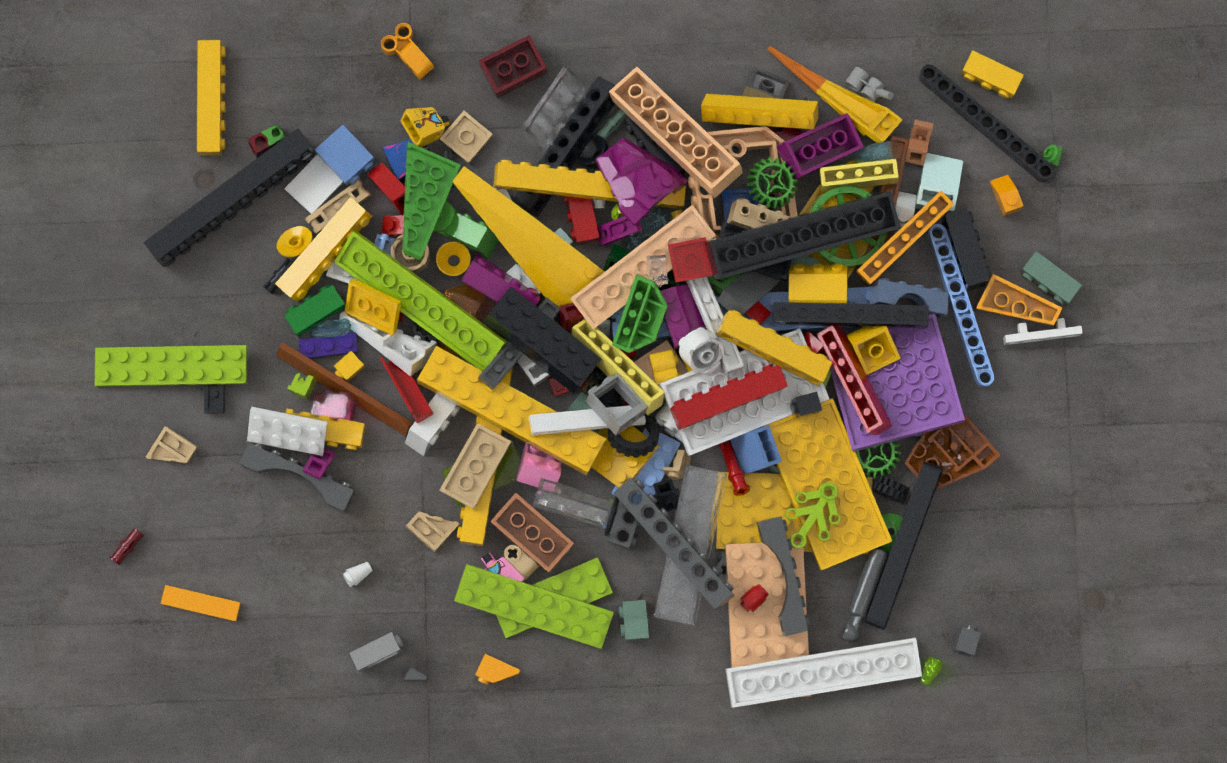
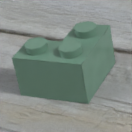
(635, 620)

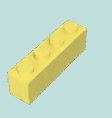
(859, 175)

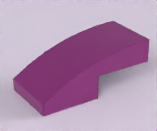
(318, 465)

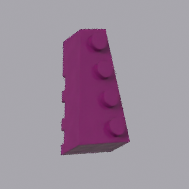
(495, 282)

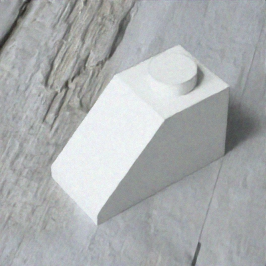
(905, 207)

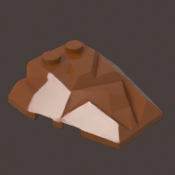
(955, 448)

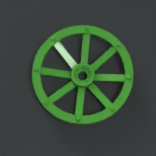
(829, 256)

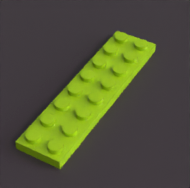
(171, 365)
(533, 606)

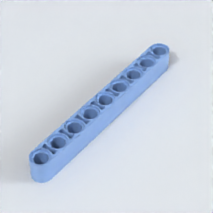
(960, 315)

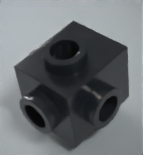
(666, 495)

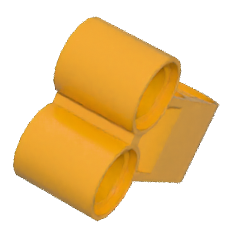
(408, 51)

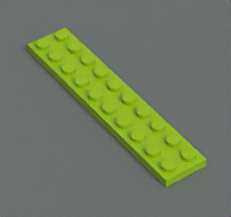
(420, 301)

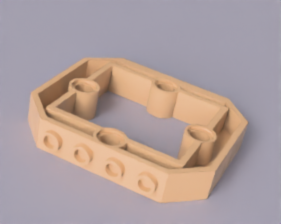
(744, 140)

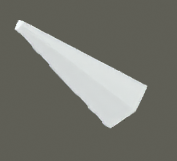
(403, 350)

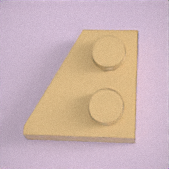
(172, 447)
(431, 529)

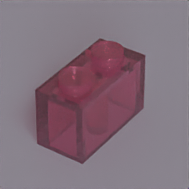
(334, 405)

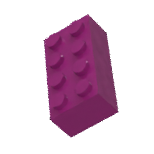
(820, 146)

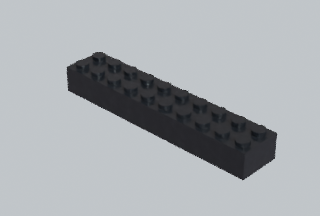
(229, 198)
(802, 235)

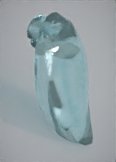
(330, 328)

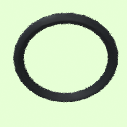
(611, 517)

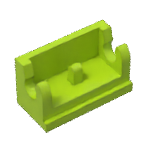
(302, 388)

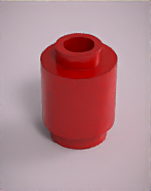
(754, 598)

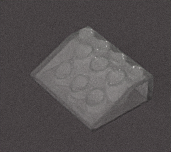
(553, 109)

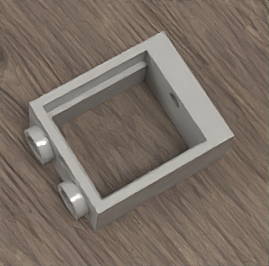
(628, 394)
(377, 651)

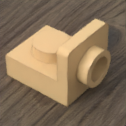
(679, 464)

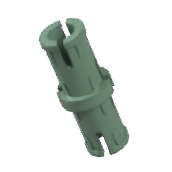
(612, 124)

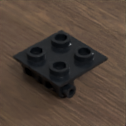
(596, 378)

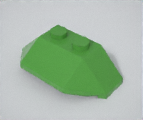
(641, 316)

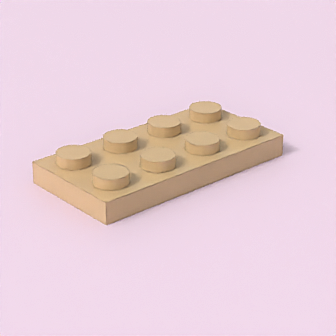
(475, 466)

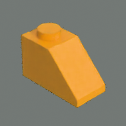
(1006, 195)
(494, 670)

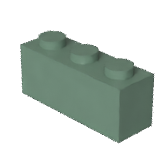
(1050, 279)

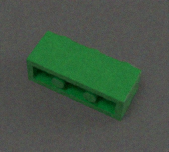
(314, 310)

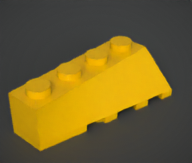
(339, 432)

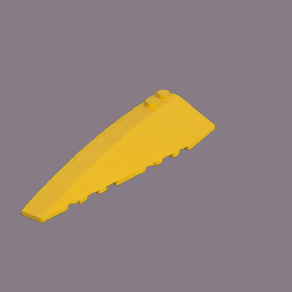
(545, 257)

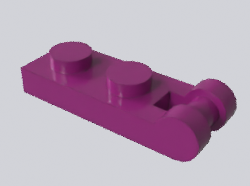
(617, 230)

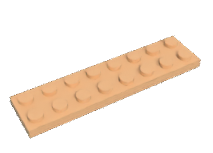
(612, 288)

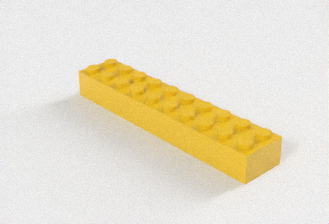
(506, 409)

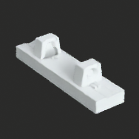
(1060, 332)

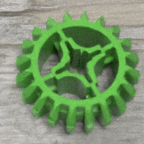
(765, 179)
(882, 458)

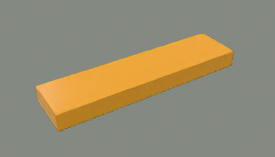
(200, 603)

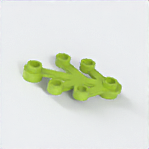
(815, 512)

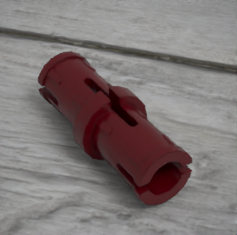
(126, 546)

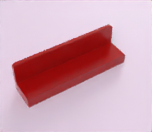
(409, 392)

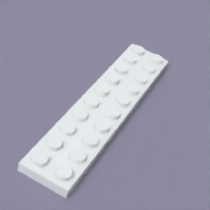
(823, 672)

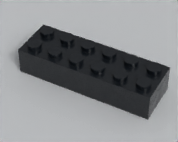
(542, 340)

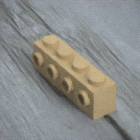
(749, 215)

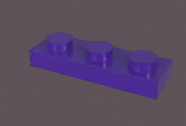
(328, 346)

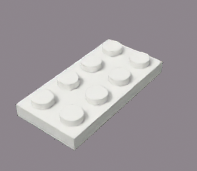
(287, 431)

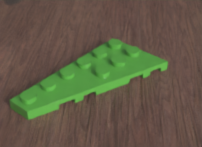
(426, 190)

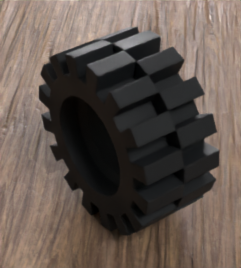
(890, 489)

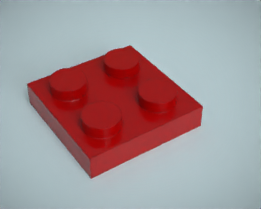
(689, 260)

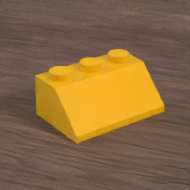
(818, 283)

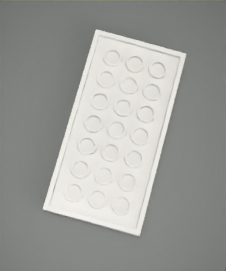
(745, 417)

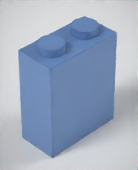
(345, 155)
(756, 450)

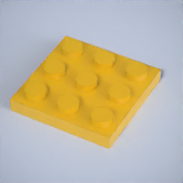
(616, 466)

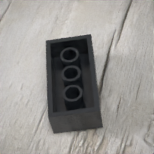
(966, 248)

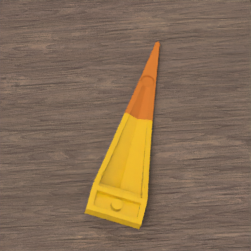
(867, 116)

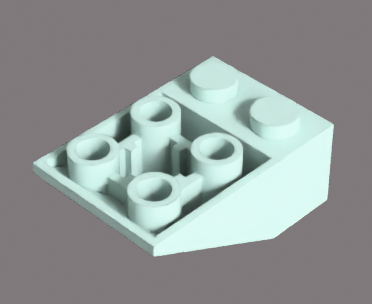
(939, 175)

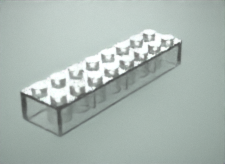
(697, 516)

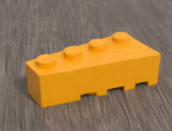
(1013, 301)

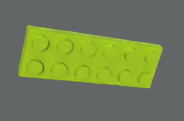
(583, 582)

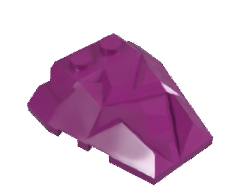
(638, 178)

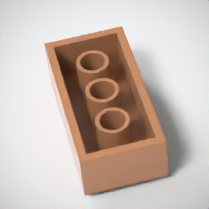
(532, 533)

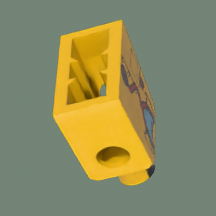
(424, 125)

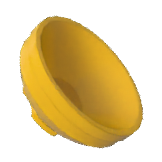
(453, 249)

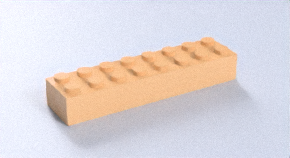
(676, 132)

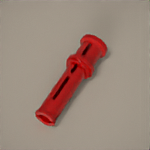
(735, 475)

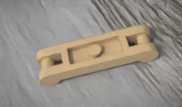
(330, 208)

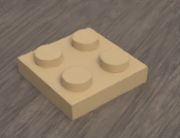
(466, 137)

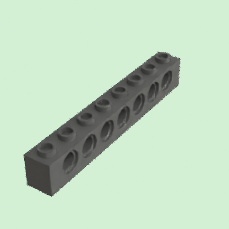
(625, 494)

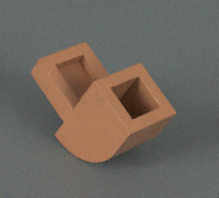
(919, 142)

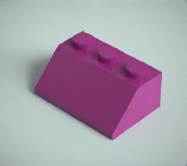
(682, 313)

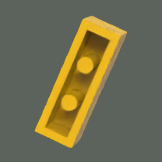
(991, 75)

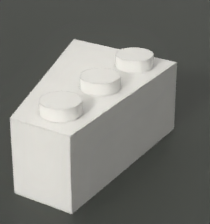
(426, 432)

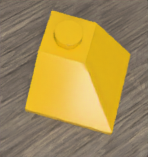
(873, 347)

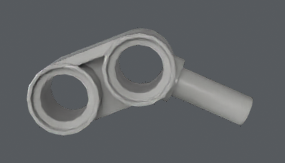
(868, 88)

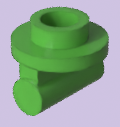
(1053, 154)

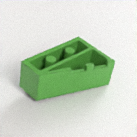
(472, 234)

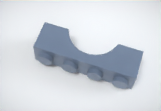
(888, 293)

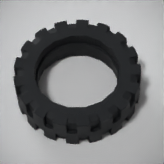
(637, 448)

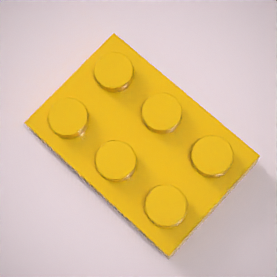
(372, 307)

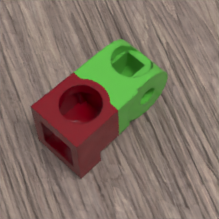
(265, 140)

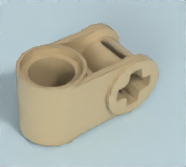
(523, 563)

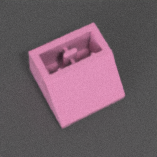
(537, 465)

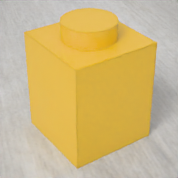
(348, 367)

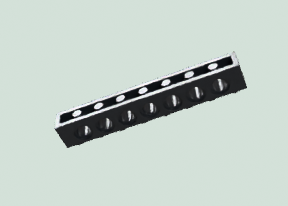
(572, 139)
(850, 315)

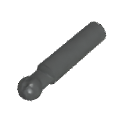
(864, 593)

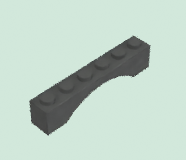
(260, 461)
(792, 614)

